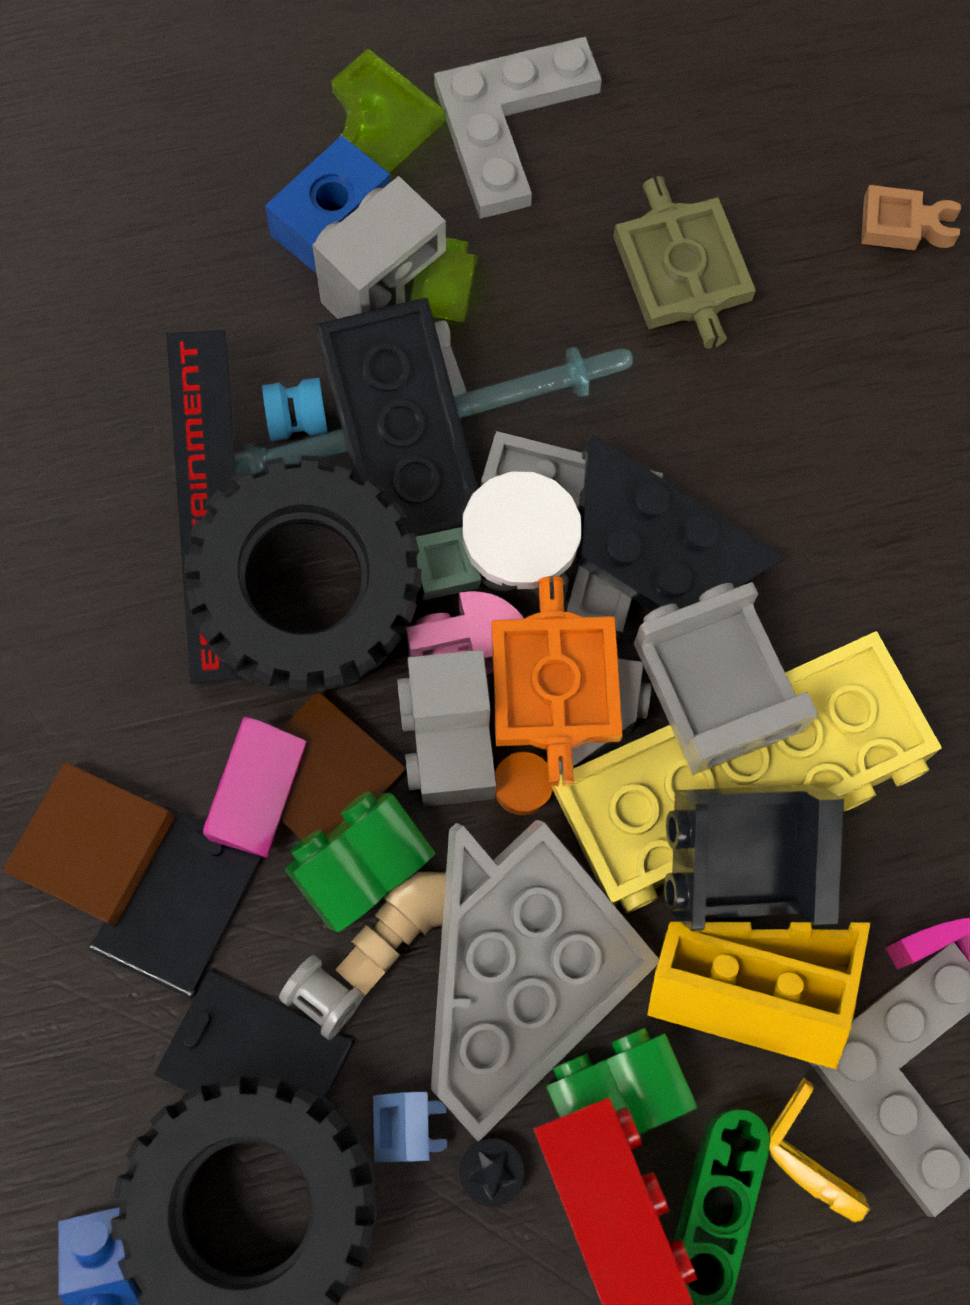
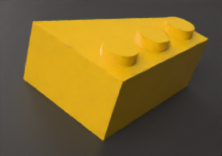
(763, 986)

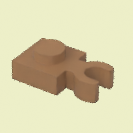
(900, 219)

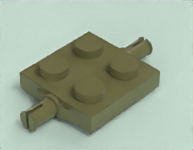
(683, 263)

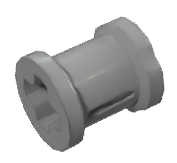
(321, 996)

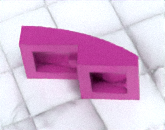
(929, 941)

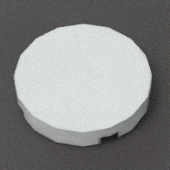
(521, 529)

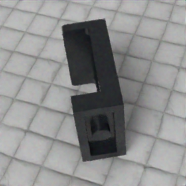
(754, 853)

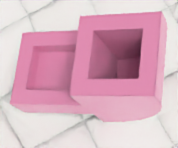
(467, 632)

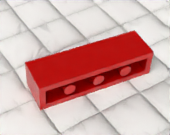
(615, 1208)

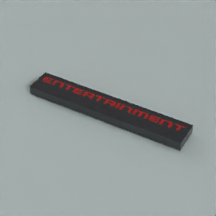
(202, 459)

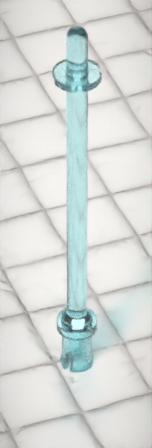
(575, 373)

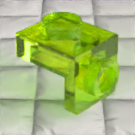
(448, 281)

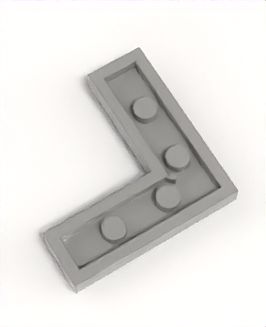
(486, 92)
(516, 454)
(880, 1095)

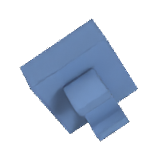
(403, 1127)

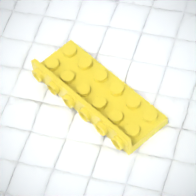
(861, 737)

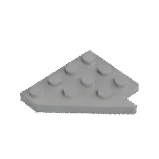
(522, 970)

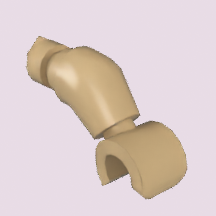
(408, 910)

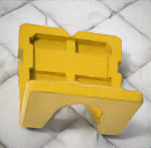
(807, 1172)

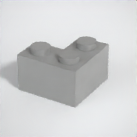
(377, 250)
(450, 716)

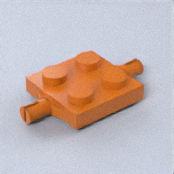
(556, 681)

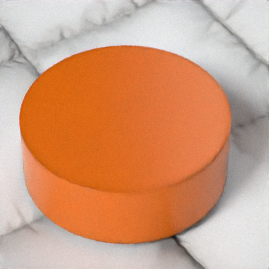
(522, 783)

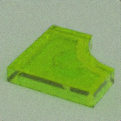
(384, 110)

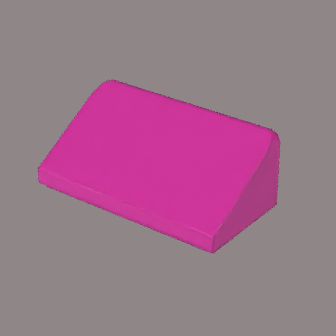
(254, 787)

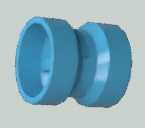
(307, 405)

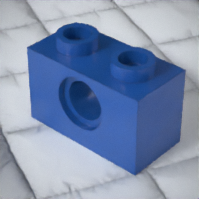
(334, 178)

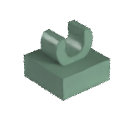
(445, 565)

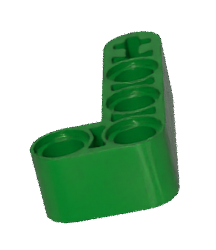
(728, 1240)

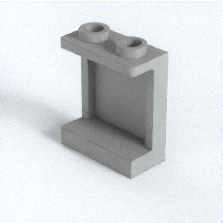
(720, 677)

